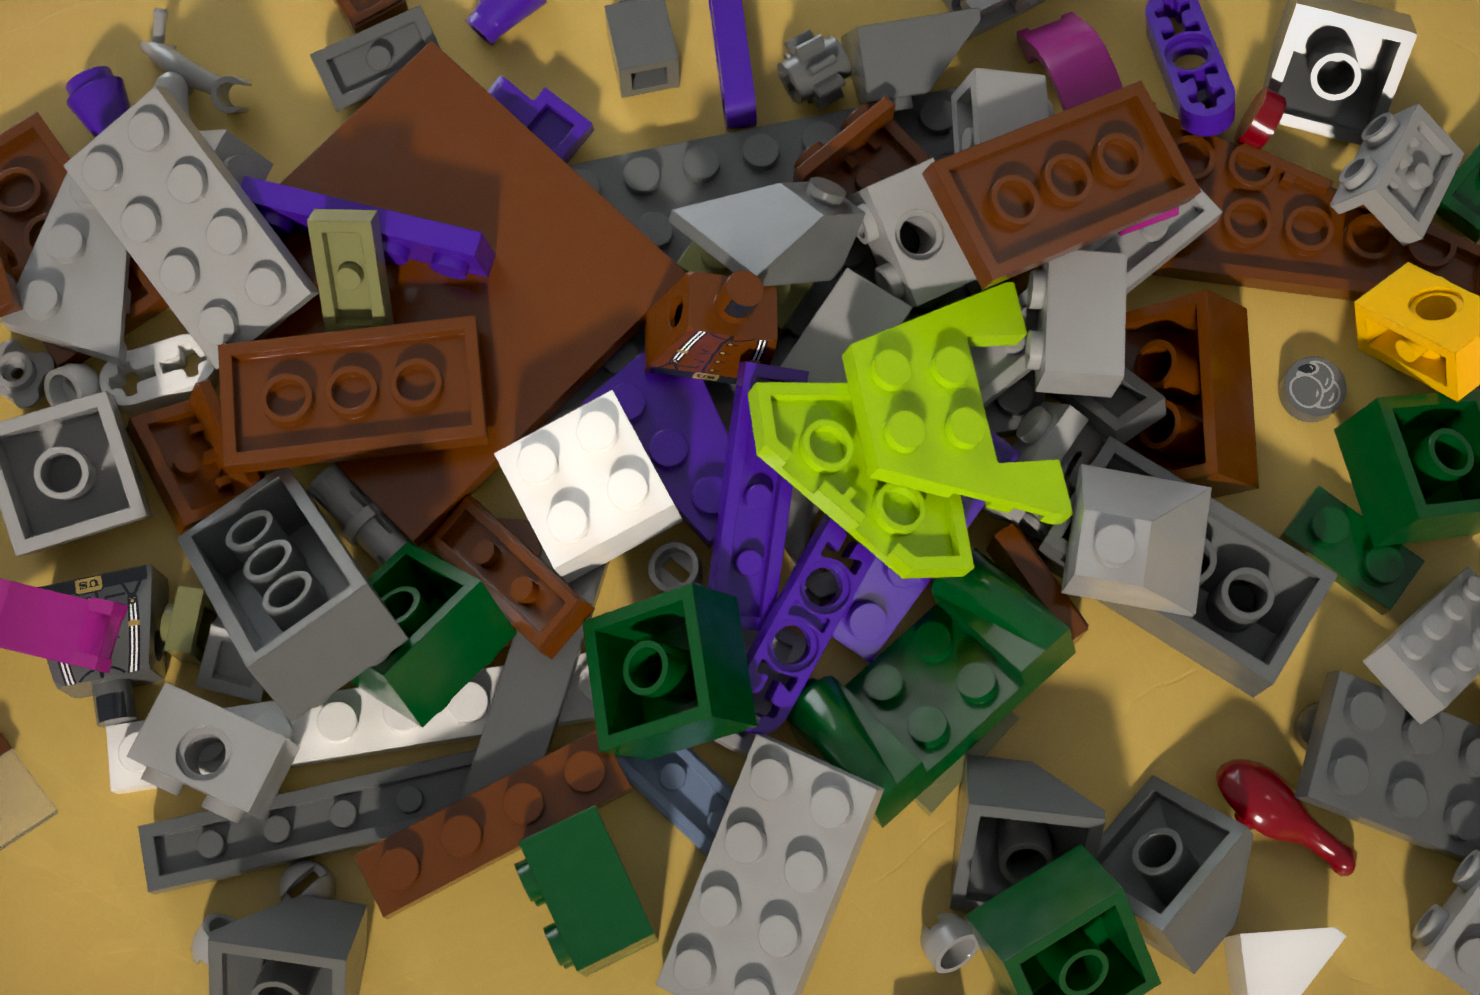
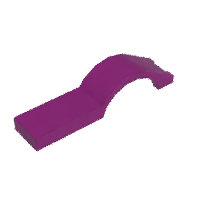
(1077, 68)
(59, 625)

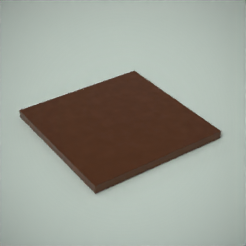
(560, 292)

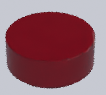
(1261, 118)

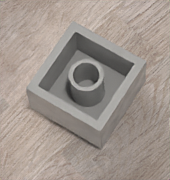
(68, 474)

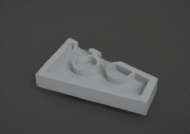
(75, 281)

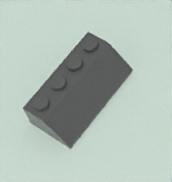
(1251, 591)

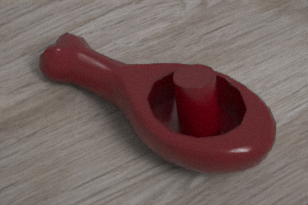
(1269, 805)

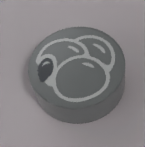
(1312, 389)

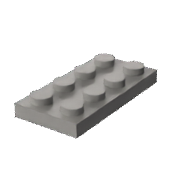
(190, 225)
(771, 876)

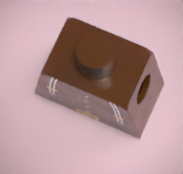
(711, 326)

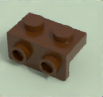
(863, 152)
(185, 457)

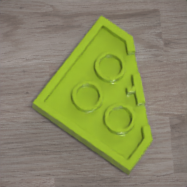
(816, 446)

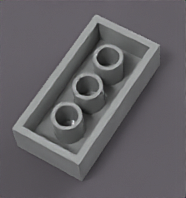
(1434, 649)

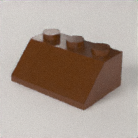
(1201, 363)

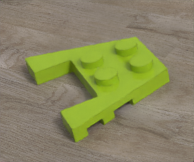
(926, 414)

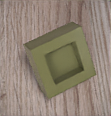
(187, 624)

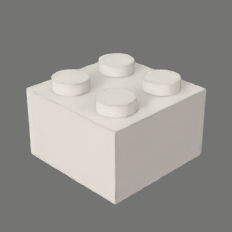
(588, 487)

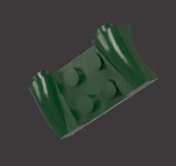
(934, 686)

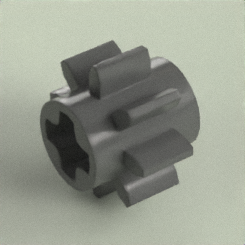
(814, 69)

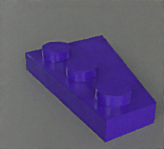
(680, 437)

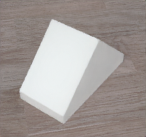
(1278, 959)

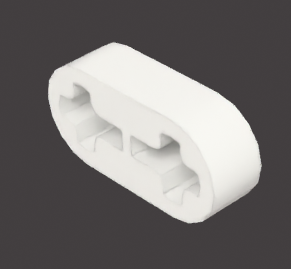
(161, 375)

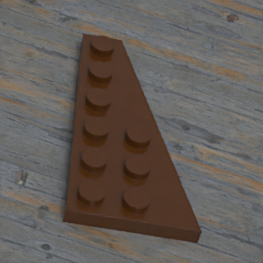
(1287, 236)

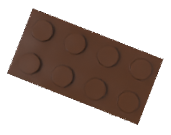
(1060, 183)
(28, 186)
(352, 395)

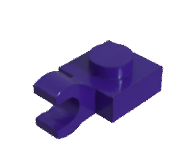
(546, 117)

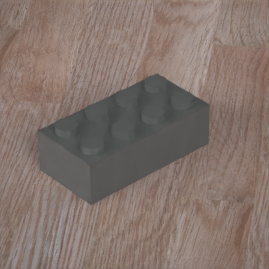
(290, 593)

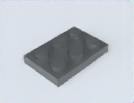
(1390, 771)

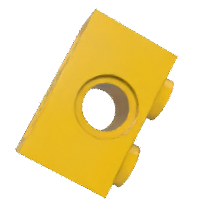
(1423, 329)

